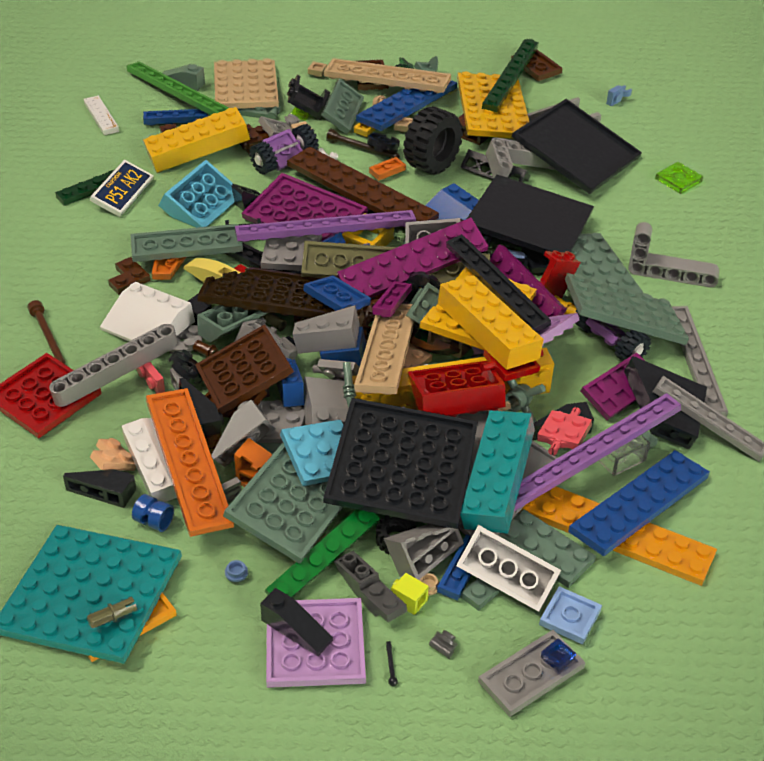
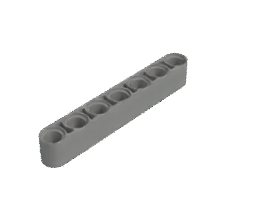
(113, 365)

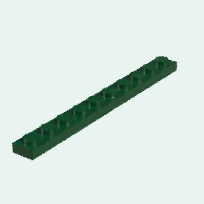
(510, 75)

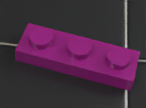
(392, 299)

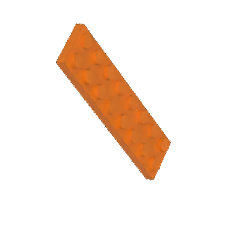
(189, 462)

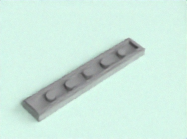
(712, 419)

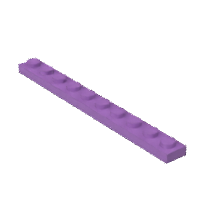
(323, 225)
(596, 448)

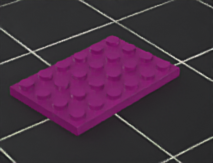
(296, 200)

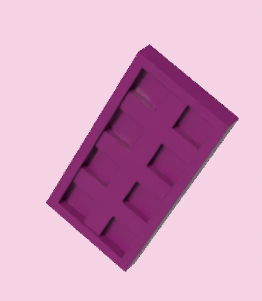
(611, 390)

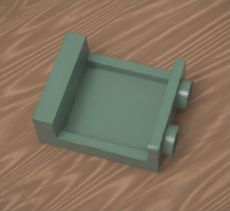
(422, 303)

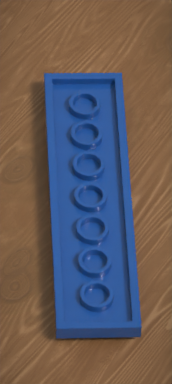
(399, 106)
(638, 502)

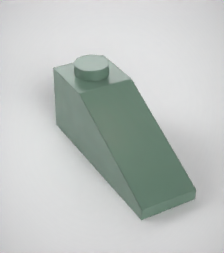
(189, 75)

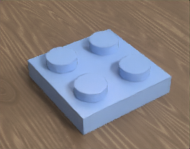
(570, 615)

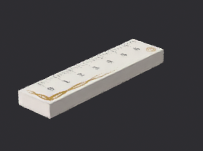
(101, 115)

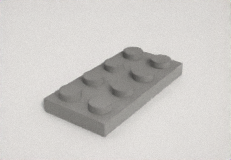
(526, 676)

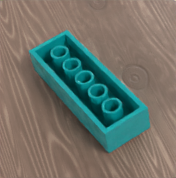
(498, 471)

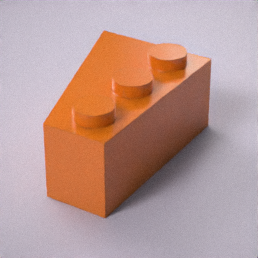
(249, 460)

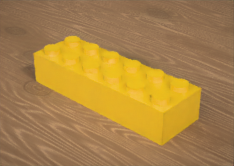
(196, 139)
(490, 322)

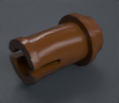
(204, 348)

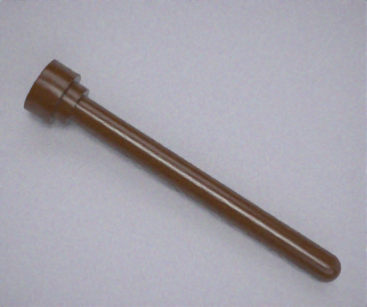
(36, 310)

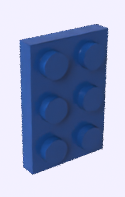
(336, 293)

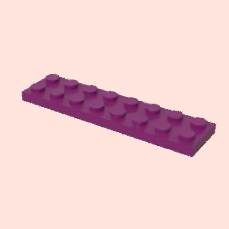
(424, 255)

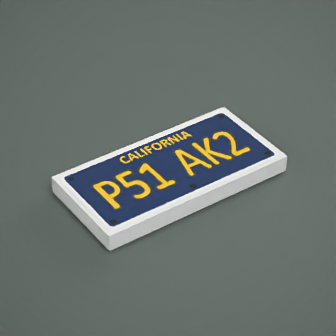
(121, 188)

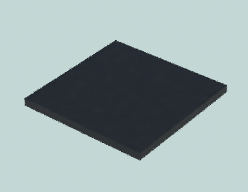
(577, 145)
(530, 216)

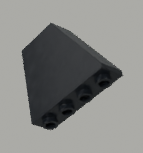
(643, 379)

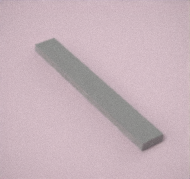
(698, 361)

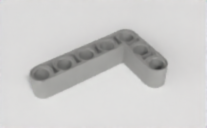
(504, 152)
(668, 267)

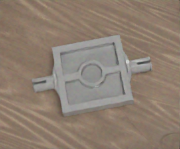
(334, 369)

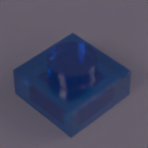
(558, 655)

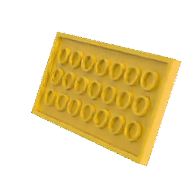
(487, 123)

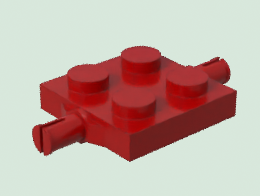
(512, 373)

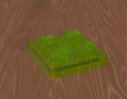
(679, 177)

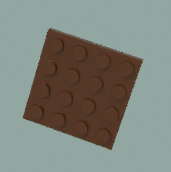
(243, 369)

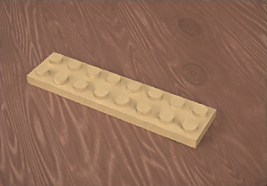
(387, 75)
(385, 353)

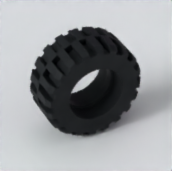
(433, 140)

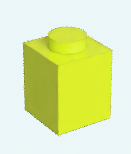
(411, 592)

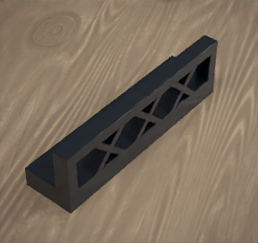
(481, 160)

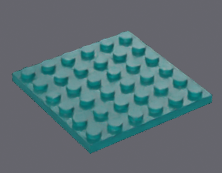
(81, 575)

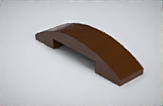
(438, 347)

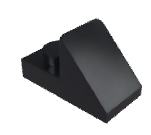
(243, 196)

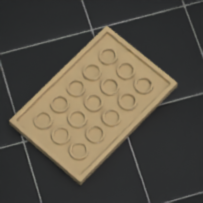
(246, 83)

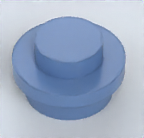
(236, 571)

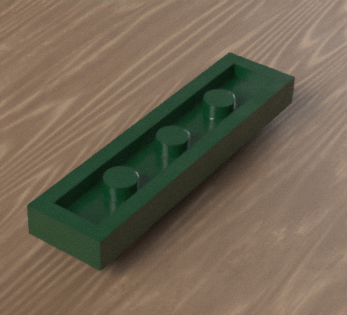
(81, 189)

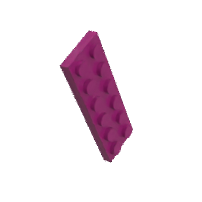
(514, 270)

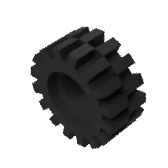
(389, 525)

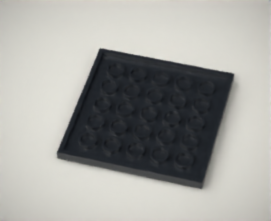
(402, 463)

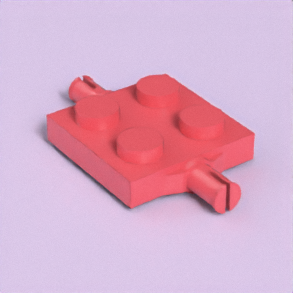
(564, 430)

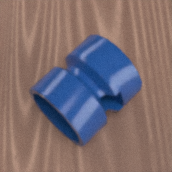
(153, 512)

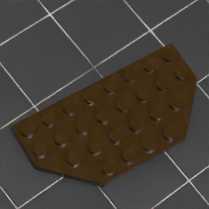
(263, 291)

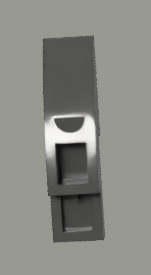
(367, 586)

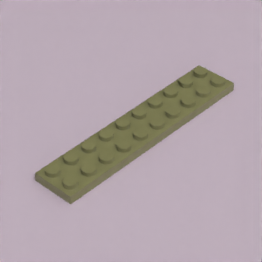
(328, 258)

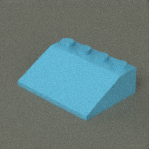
(199, 196)

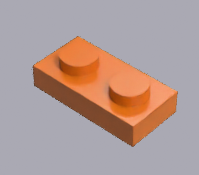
(387, 168)

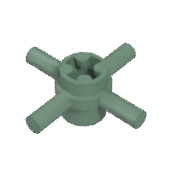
(521, 396)

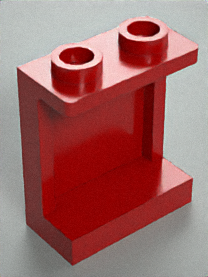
(556, 271)

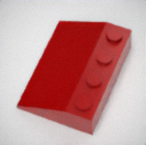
(457, 389)

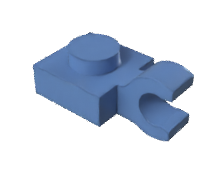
(616, 94)

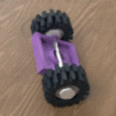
(277, 149)
(626, 343)

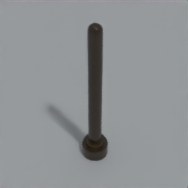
(333, 136)

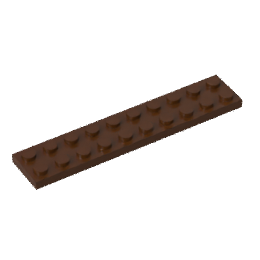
(356, 185)

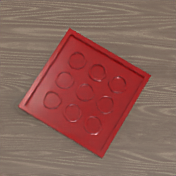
(28, 399)

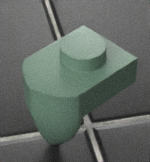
(432, 65)

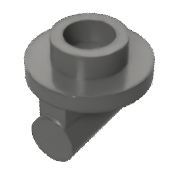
(444, 643)

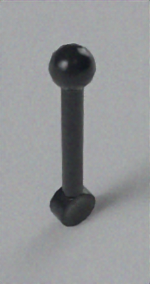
(392, 680)

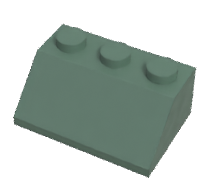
(223, 321)

